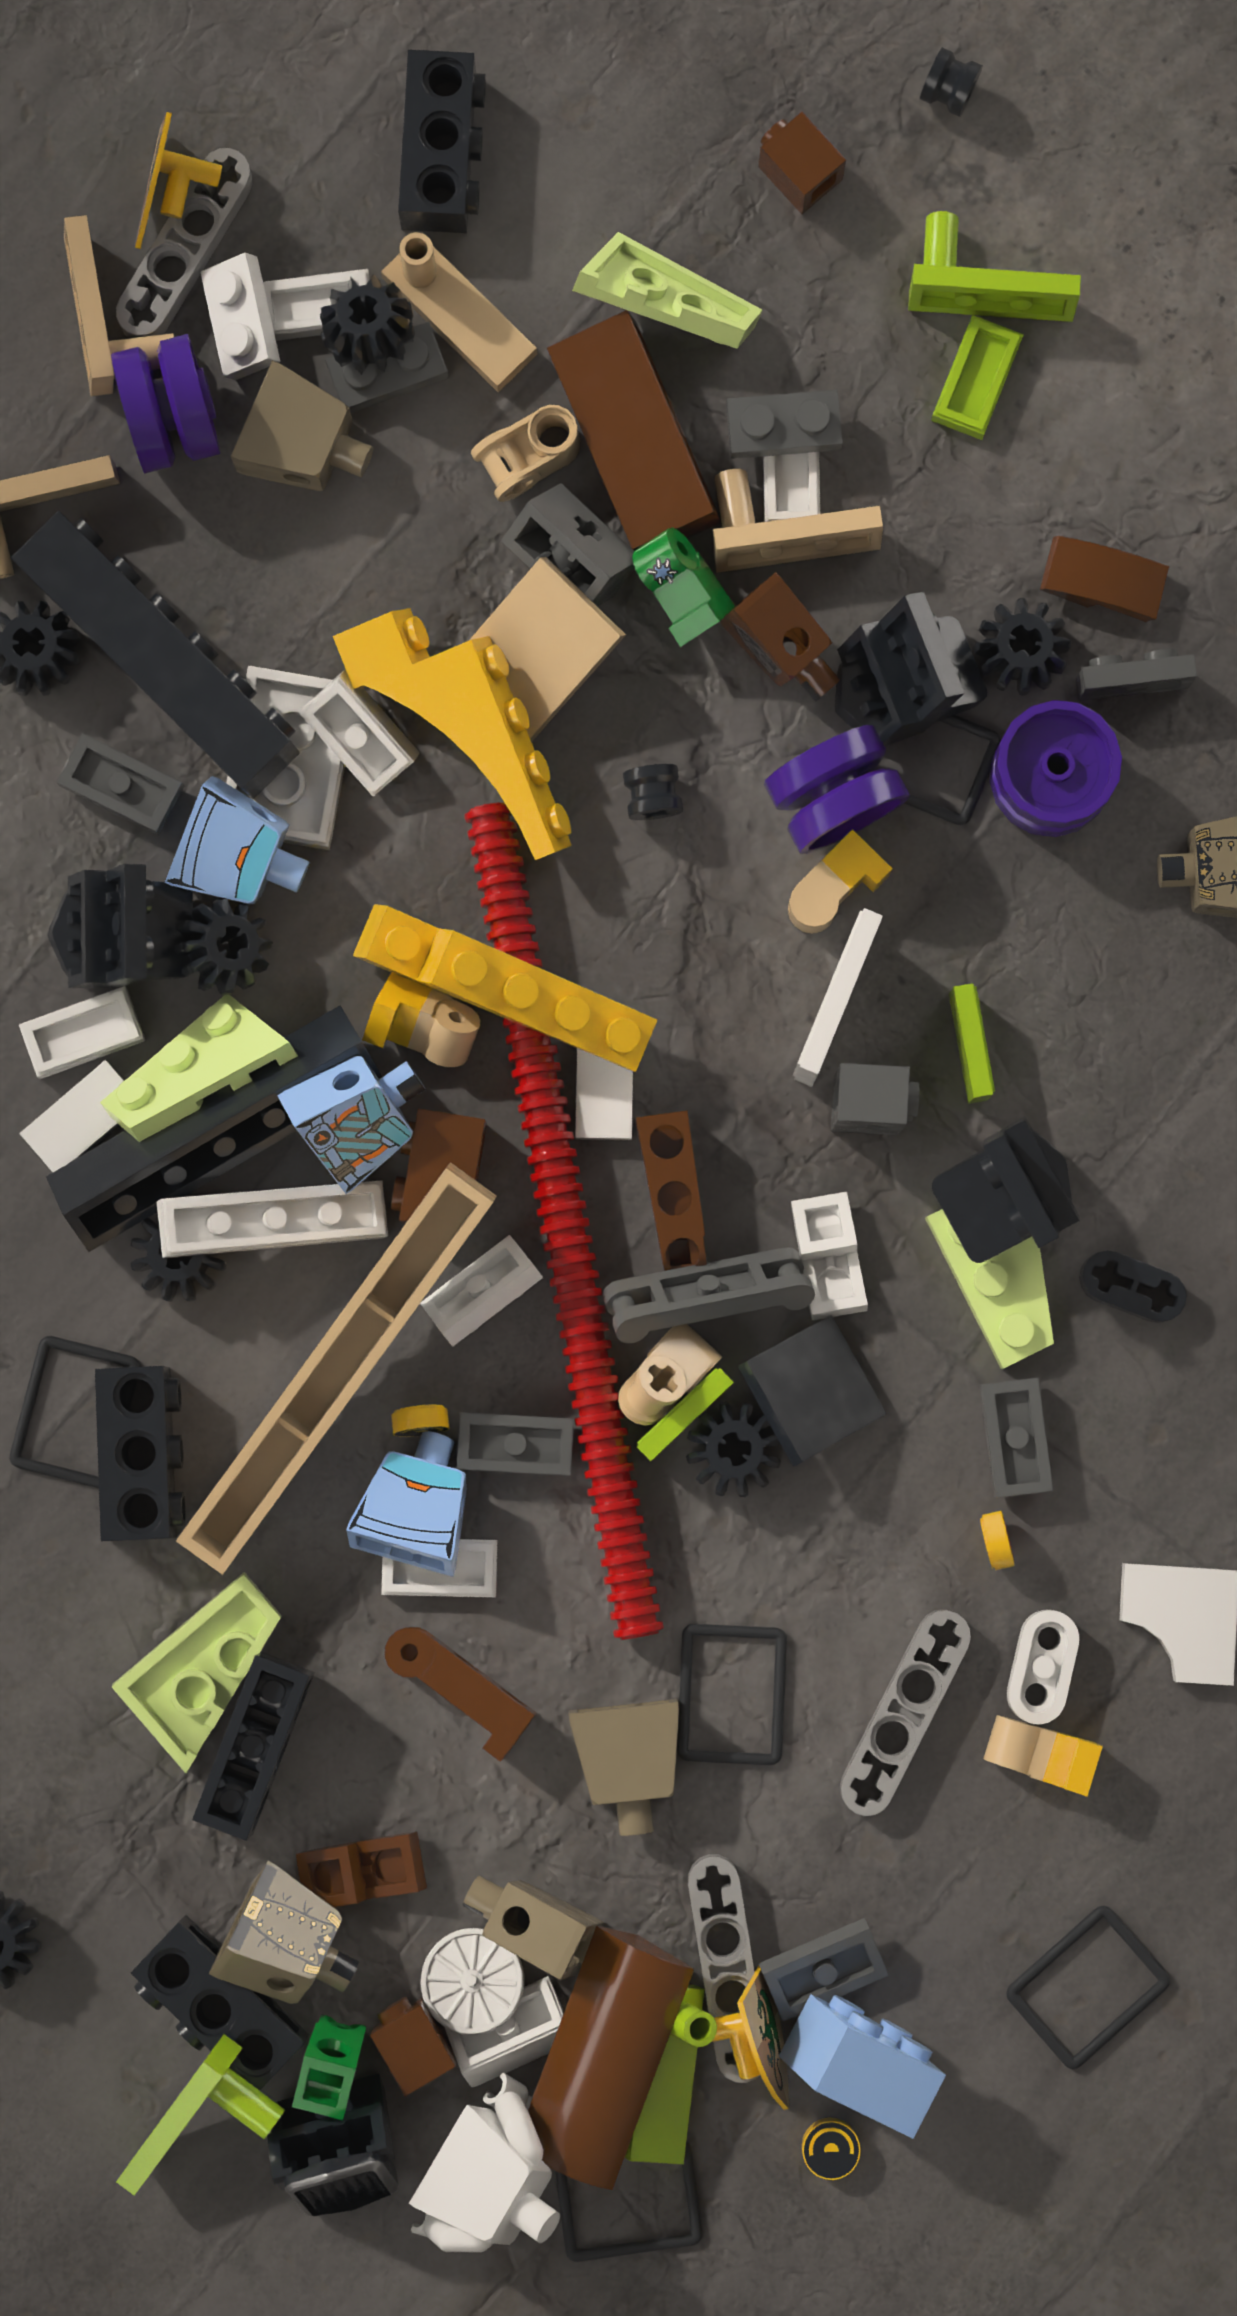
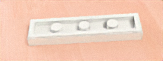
(271, 1219)

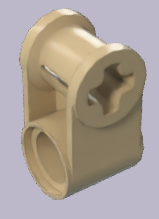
(524, 452)
(666, 1375)

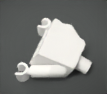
(487, 2178)

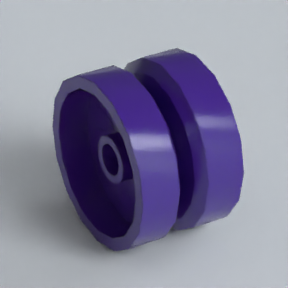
(165, 404)
(1087, 768)
(836, 789)

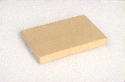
(549, 640)

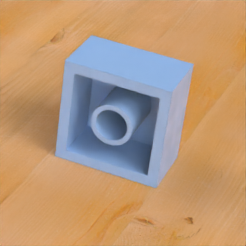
(863, 2063)

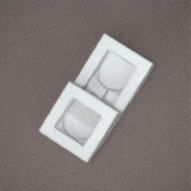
(829, 1254)

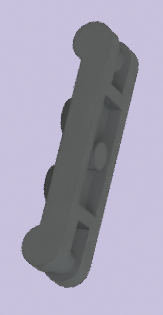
(707, 1292)

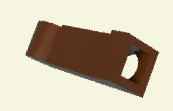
(673, 1188)
(421, 1655)

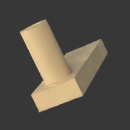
(458, 311)
(90, 315)
(52, 485)
(751, 544)

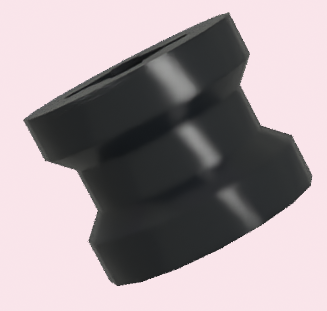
(951, 82)
(653, 792)

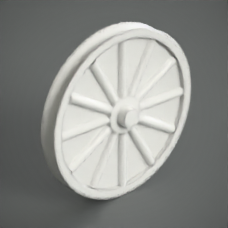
(471, 1982)

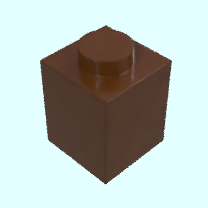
(800, 161)
(412, 2044)

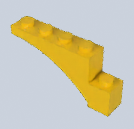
(471, 703)
(504, 986)

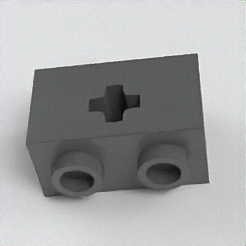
(574, 541)
(873, 1099)

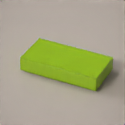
(977, 377)
(971, 1043)
(684, 1413)

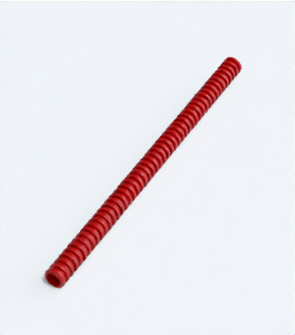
(567, 1240)

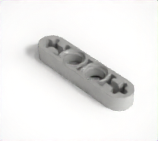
(179, 243)
(912, 1715)
(721, 1968)

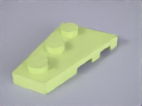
(662, 290)
(203, 1058)
(1003, 1293)
(197, 1669)

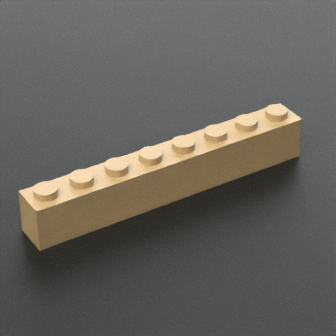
(336, 1368)

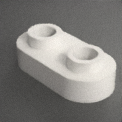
(1044, 1666)

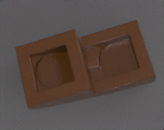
(1104, 577)
(364, 1869)

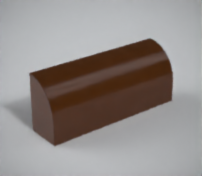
(633, 431)
(606, 2055)

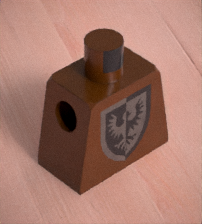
(764, 621)

